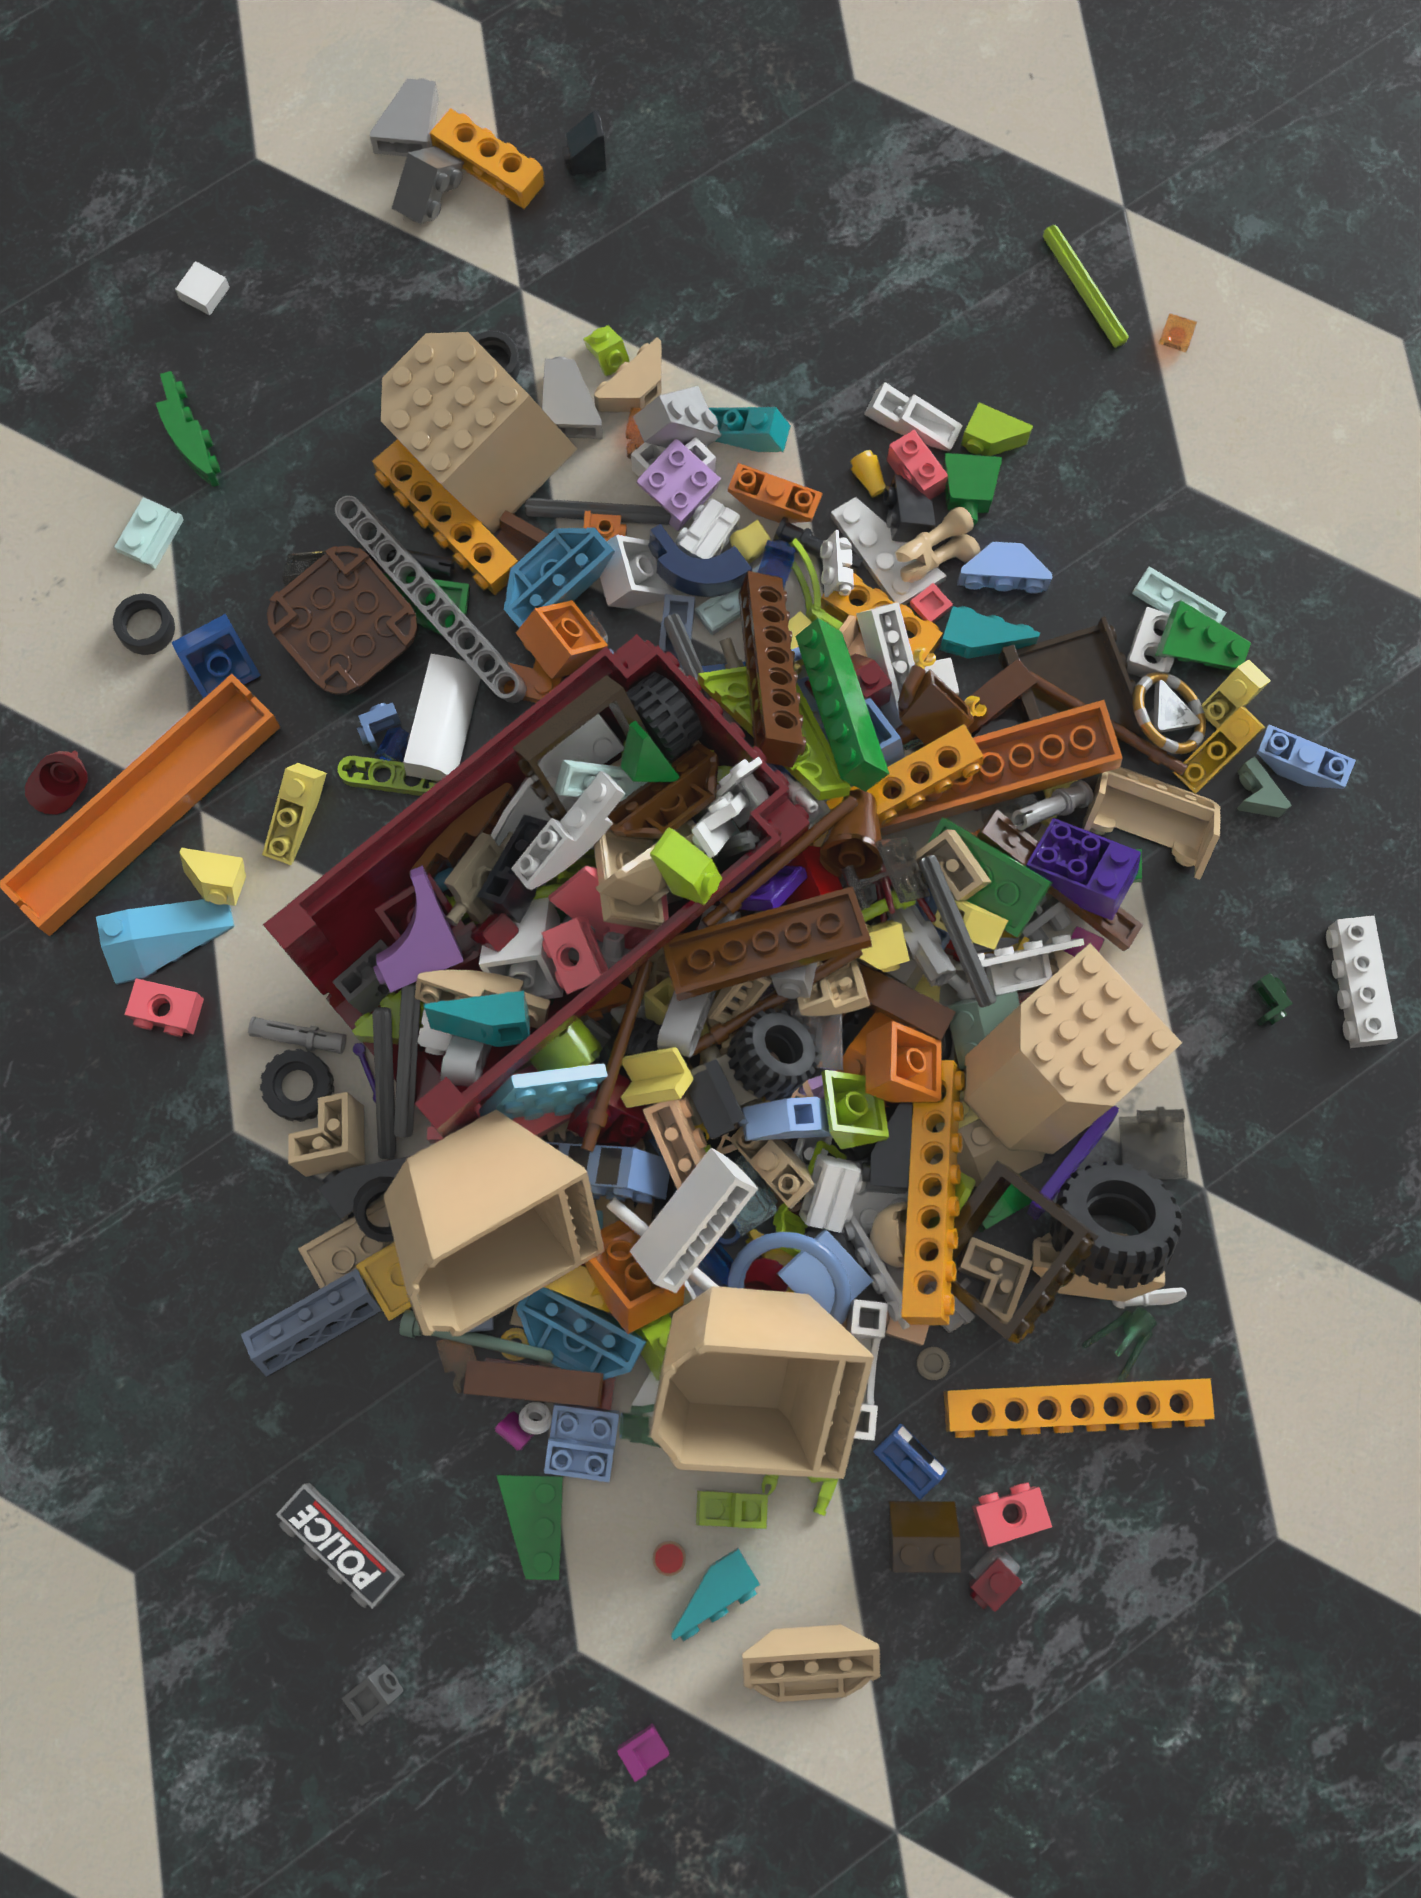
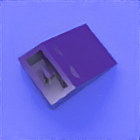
(1085, 867)

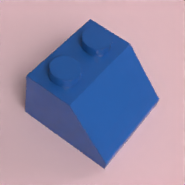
(214, 654)

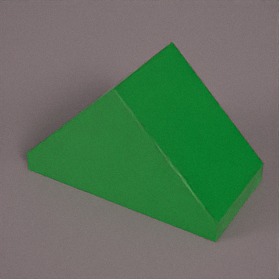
(643, 759)

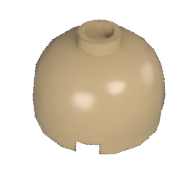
(889, 1234)

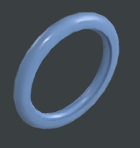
(804, 1243)

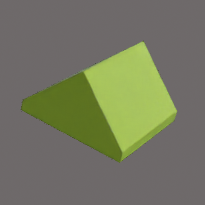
(851, 1113)

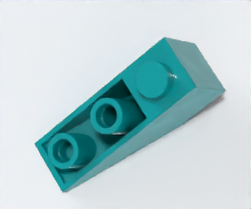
(752, 428)
(979, 635)
(485, 1019)
(721, 1585)

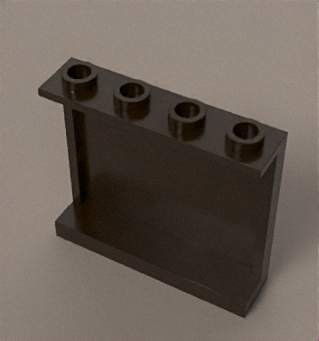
(1084, 667)

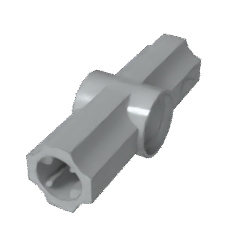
(924, 945)

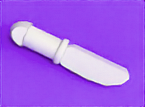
(1156, 1297)

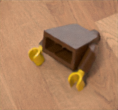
(930, 706)

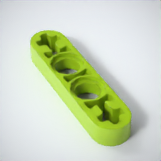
(394, 784)

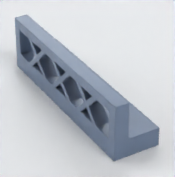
(308, 1320)

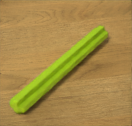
(1085, 286)

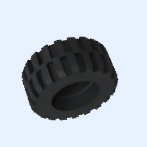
(1133, 1197)

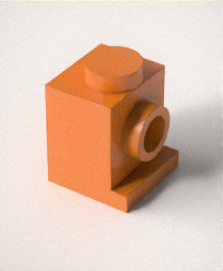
(605, 522)

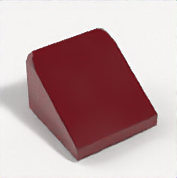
(495, 932)

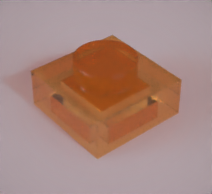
(1177, 332)

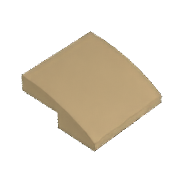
(836, 993)

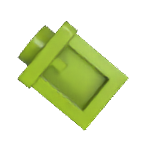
(607, 349)

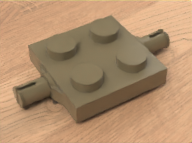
(470, 876)

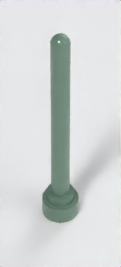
(410, 1328)

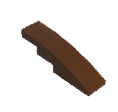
(1001, 692)
(464, 830)
(905, 1004)
(533, 1383)

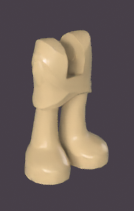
(961, 546)

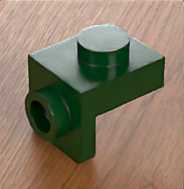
(1274, 996)

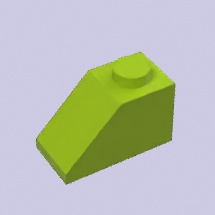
(994, 432)
(685, 867)

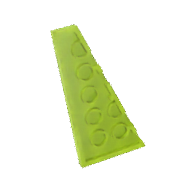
(816, 766)

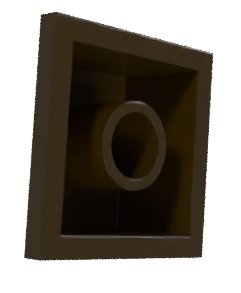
(924, 1537)

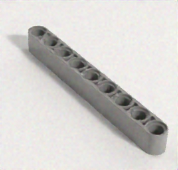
(419, 590)

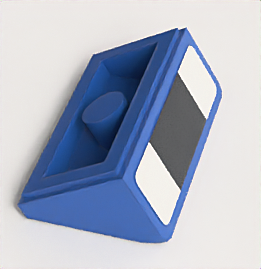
(910, 1461)

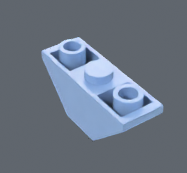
(1005, 568)
(1304, 760)
(786, 1119)

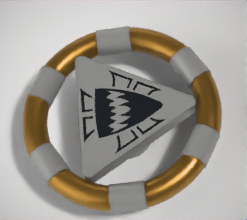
(1169, 712)

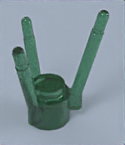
(1137, 1327)
(635, 1426)

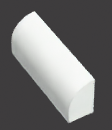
(441, 718)
(693, 1220)

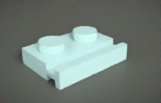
(149, 533)

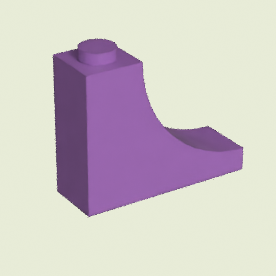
(424, 945)

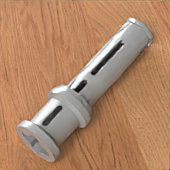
(1061, 802)

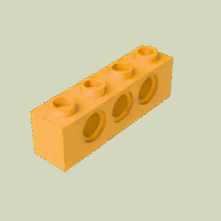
(493, 171)
(839, 606)

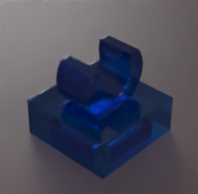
(392, 744)

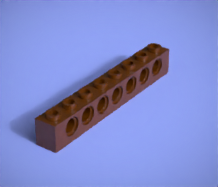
(771, 669)

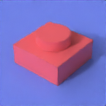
(931, 604)

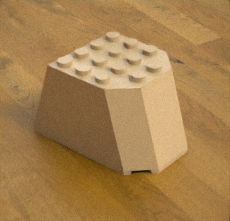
(471, 425)
(1064, 1056)
(487, 1222)
(759, 1386)

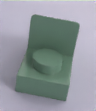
(1266, 796)

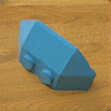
(556, 570)
(578, 1334)

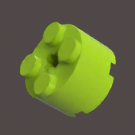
(570, 1049)

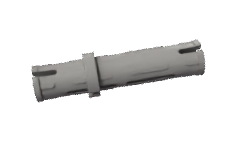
(311, 1037)

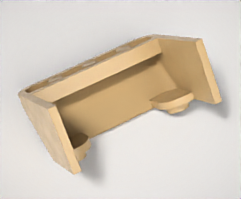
(1156, 813)

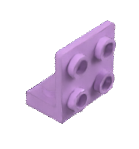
(679, 482)

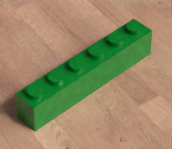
(841, 705)

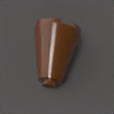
(854, 839)

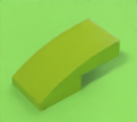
(732, 1509)

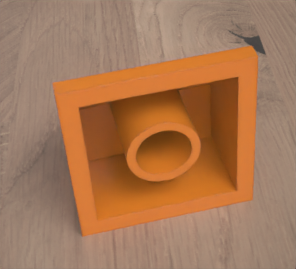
(560, 638)
(902, 1064)

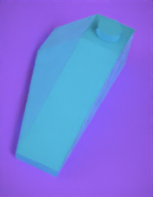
(150, 937)

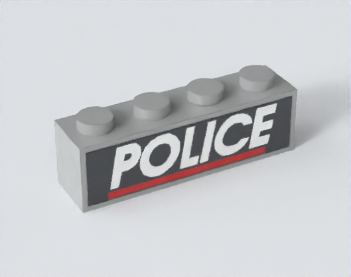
(340, 1545)

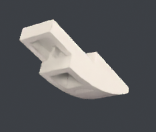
(566, 841)

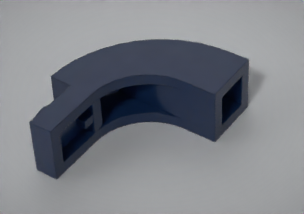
(693, 575)

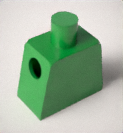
(970, 482)

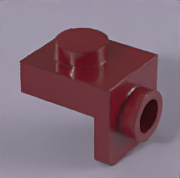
(994, 1585)

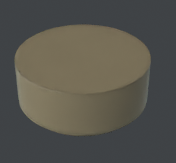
(932, 1363)

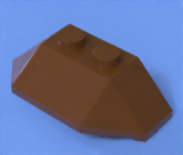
(669, 804)

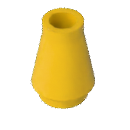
(868, 471)

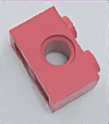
(917, 465)
(578, 935)
(149, 996)
(1031, 1516)

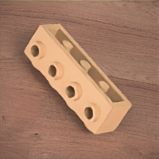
(676, 1136)

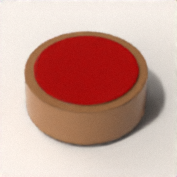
(669, 1558)

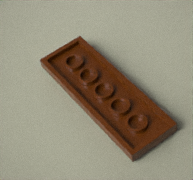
(766, 943)

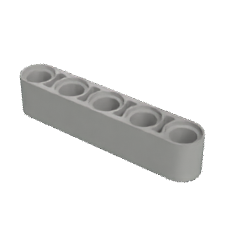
(687, 1017)
(464, 1061)

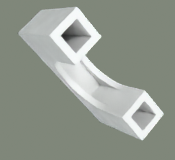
(867, 1324)

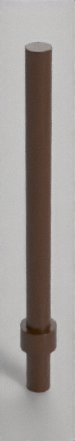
(1155, 754)
(732, 901)
(720, 1032)
(597, 1116)

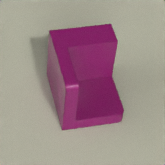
(642, 1752)

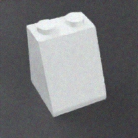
(525, 955)

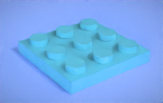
(545, 1092)

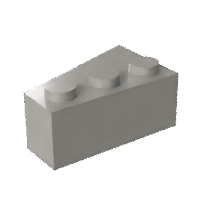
(677, 416)

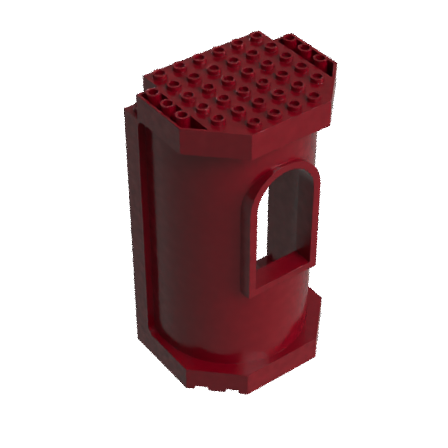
(336, 915)

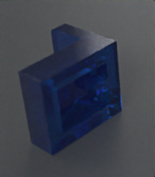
(777, 560)

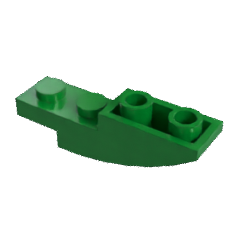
(186, 432)

